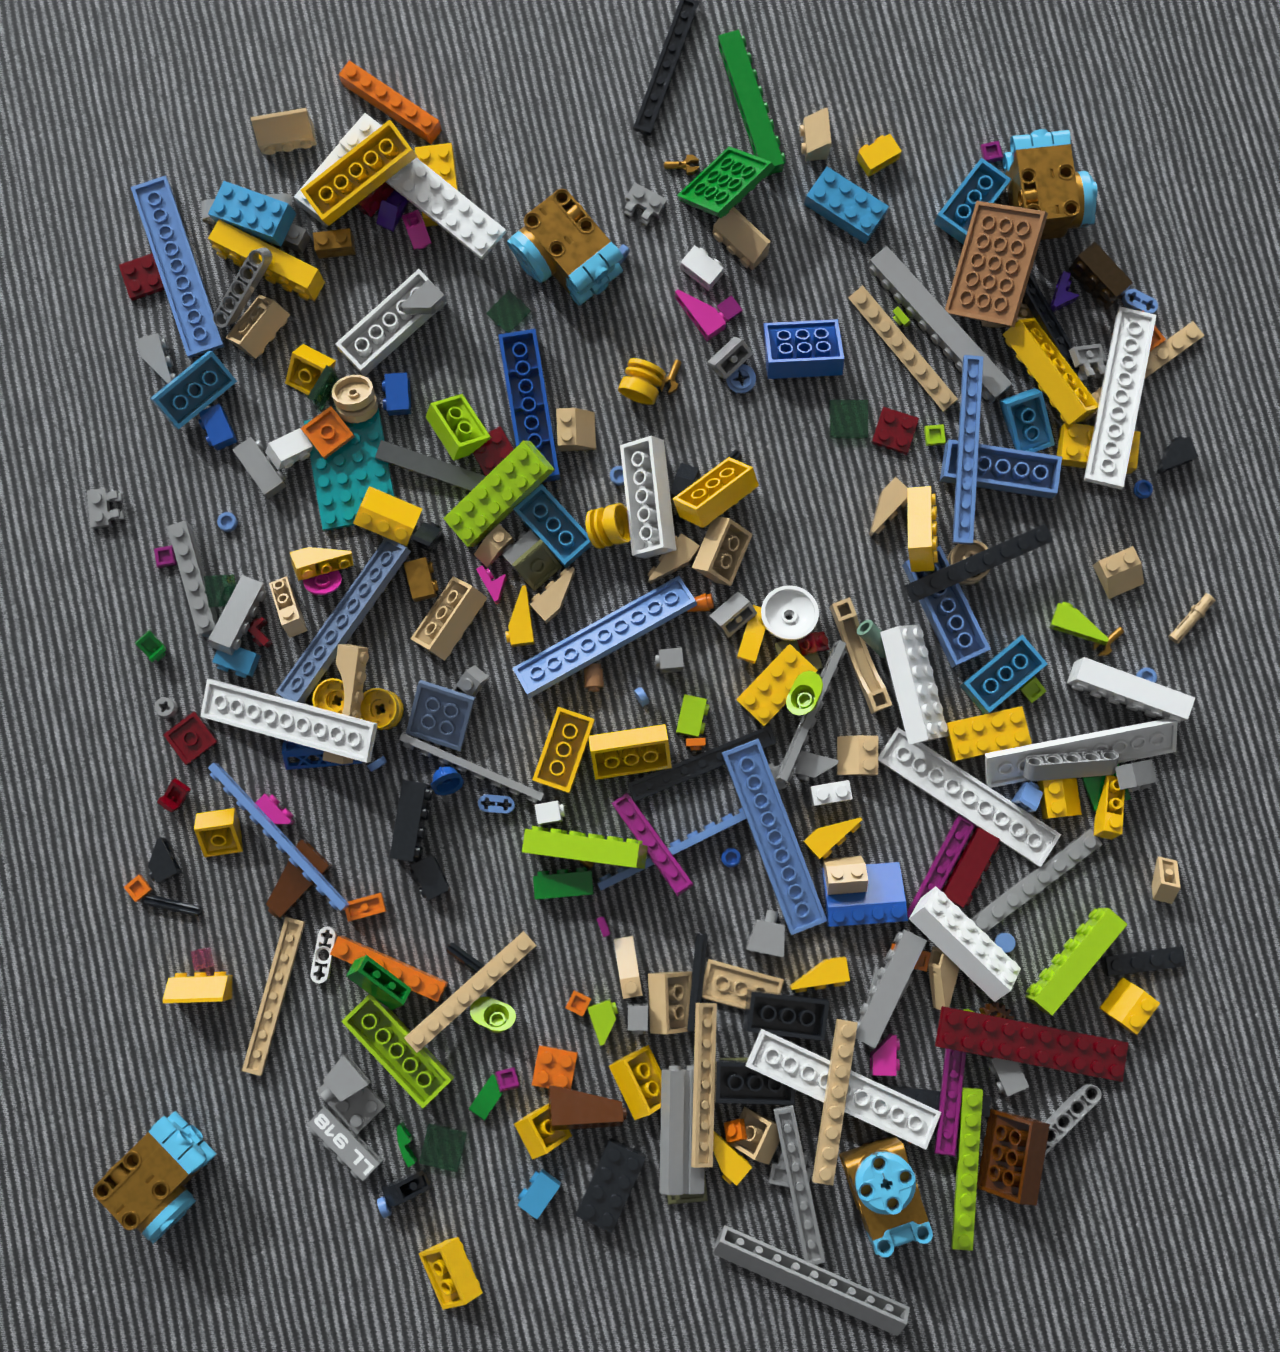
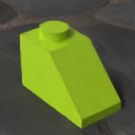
(603, 1018)

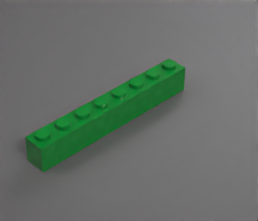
(749, 99)

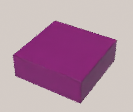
(991, 152)
(729, 308)
(165, 556)
(603, 926)
(507, 1079)

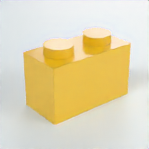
(878, 154)

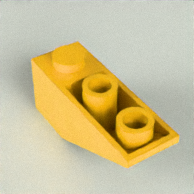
(318, 561)
(1110, 810)
(824, 838)
(826, 972)

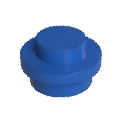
(1143, 489)
(731, 857)

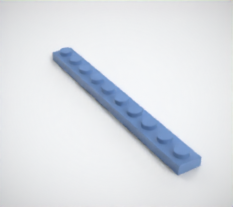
(968, 450)
(274, 832)
(675, 847)

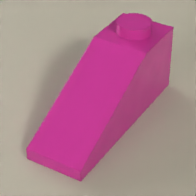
(703, 316)

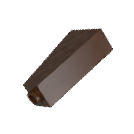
(292, 884)
(582, 1110)

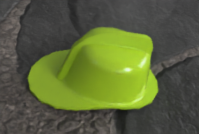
(804, 693)
(492, 1014)

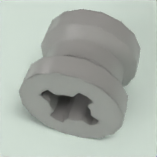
(170, 709)

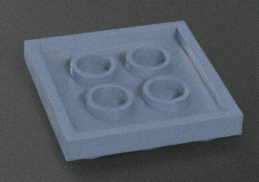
(440, 715)

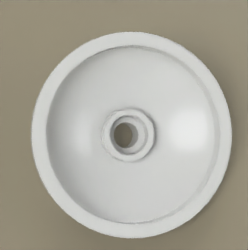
(789, 602)

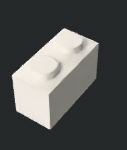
(702, 267)
(289, 449)
(830, 793)
(549, 812)

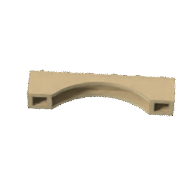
(856, 648)
(351, 664)

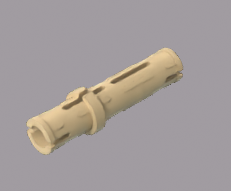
(1197, 612)

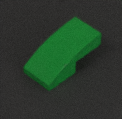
(486, 1098)
(404, 1137)

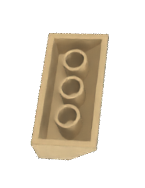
(449, 618)

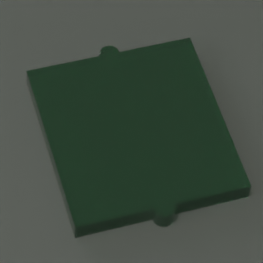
(508, 312)
(219, 589)

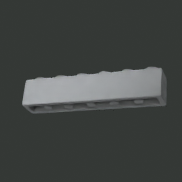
(192, 575)
(889, 987)

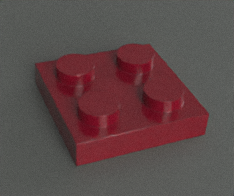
(141, 277)
(895, 430)
(493, 451)
(190, 738)

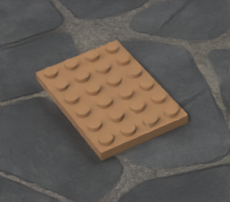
(996, 263)

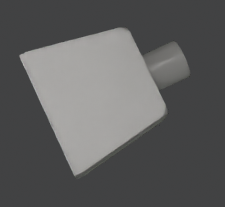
(767, 936)
(344, 1080)

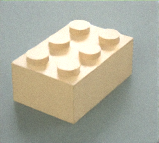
(722, 550)

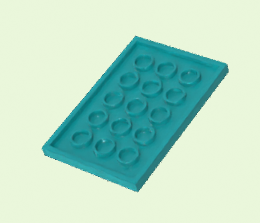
(348, 473)

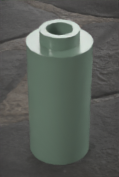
(871, 635)

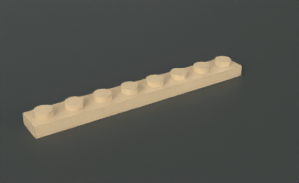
(903, 348)
(1165, 352)
(469, 992)
(273, 996)
(704, 1085)
(834, 1102)

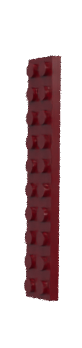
(1031, 1044)

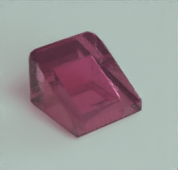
(202, 958)

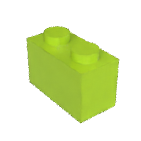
(691, 716)

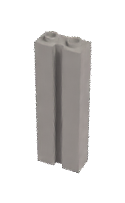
(676, 1172)

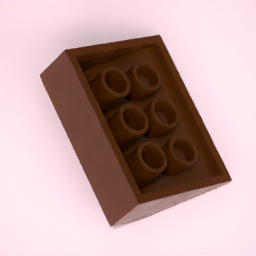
(1013, 1157)

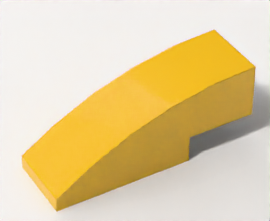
(752, 638)

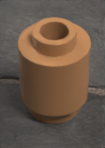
(593, 677)

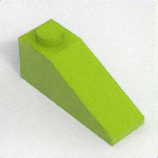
(1073, 622)

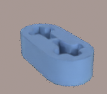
(1140, 301)
(497, 799)

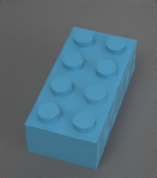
(982, 184)
(846, 205)
(253, 213)
(193, 389)
(553, 525)
(1003, 674)

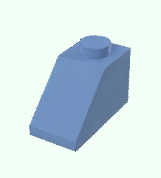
(1028, 796)

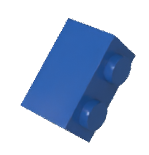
(397, 394)
(217, 427)

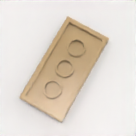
(730, 983)

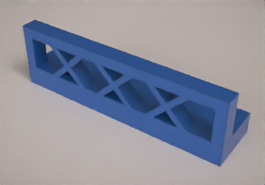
(302, 752)

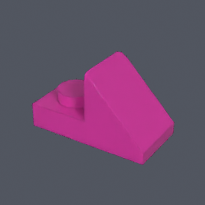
(494, 587)

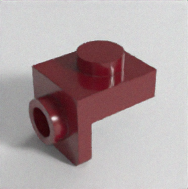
(259, 637)
(813, 643)
(174, 796)

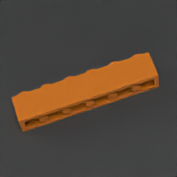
(390, 102)
(416, 979)

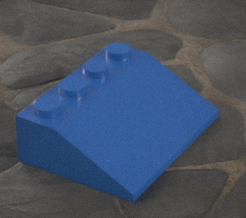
(803, 349)
(880, 904)

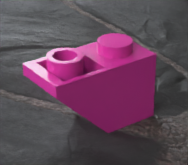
(270, 807)
(884, 1057)

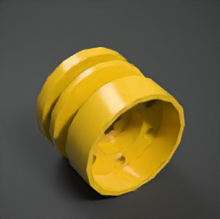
(641, 381)
(608, 526)
(328, 695)
(377, 698)

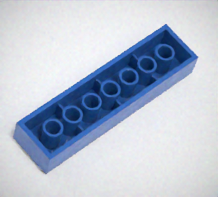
(528, 394)

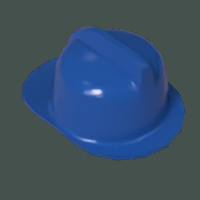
(446, 781)

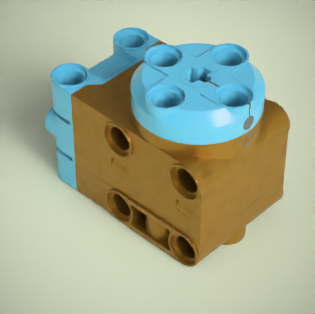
(1047, 181)
(566, 244)
(149, 1181)
(886, 1194)

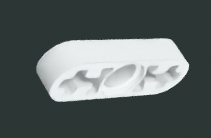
(326, 970)

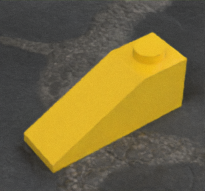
(520, 624)
(730, 1161)

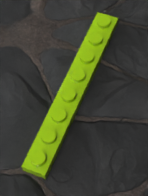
(967, 1169)

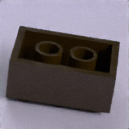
(1100, 275)

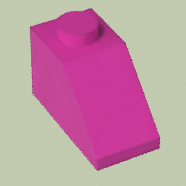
(416, 229)

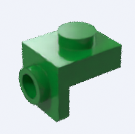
(151, 646)

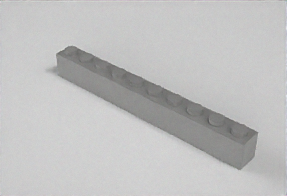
(934, 319)
(811, 1280)

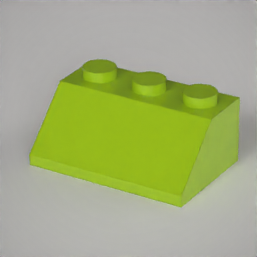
(457, 426)

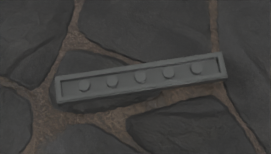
(428, 466)

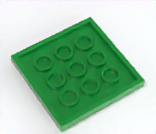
(725, 182)

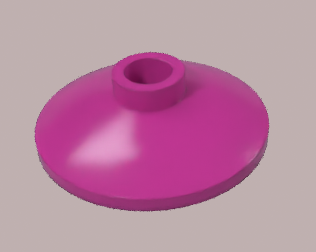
(323, 583)

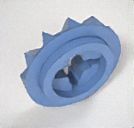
(746, 372)

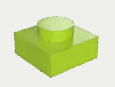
(900, 317)
(934, 435)
(1032, 689)

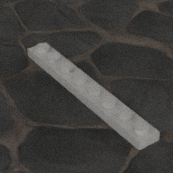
(808, 721)
(464, 765)
(1036, 881)
(799, 1185)

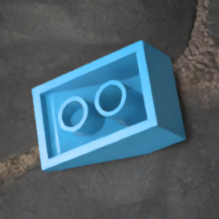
(1027, 420)

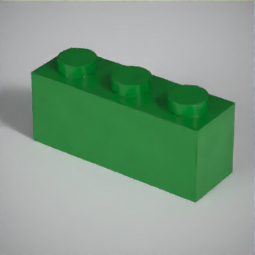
(563, 883)
(378, 982)

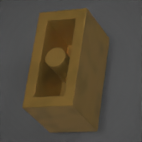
(334, 243)
(420, 579)

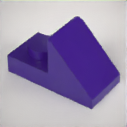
(391, 211)
(1062, 296)

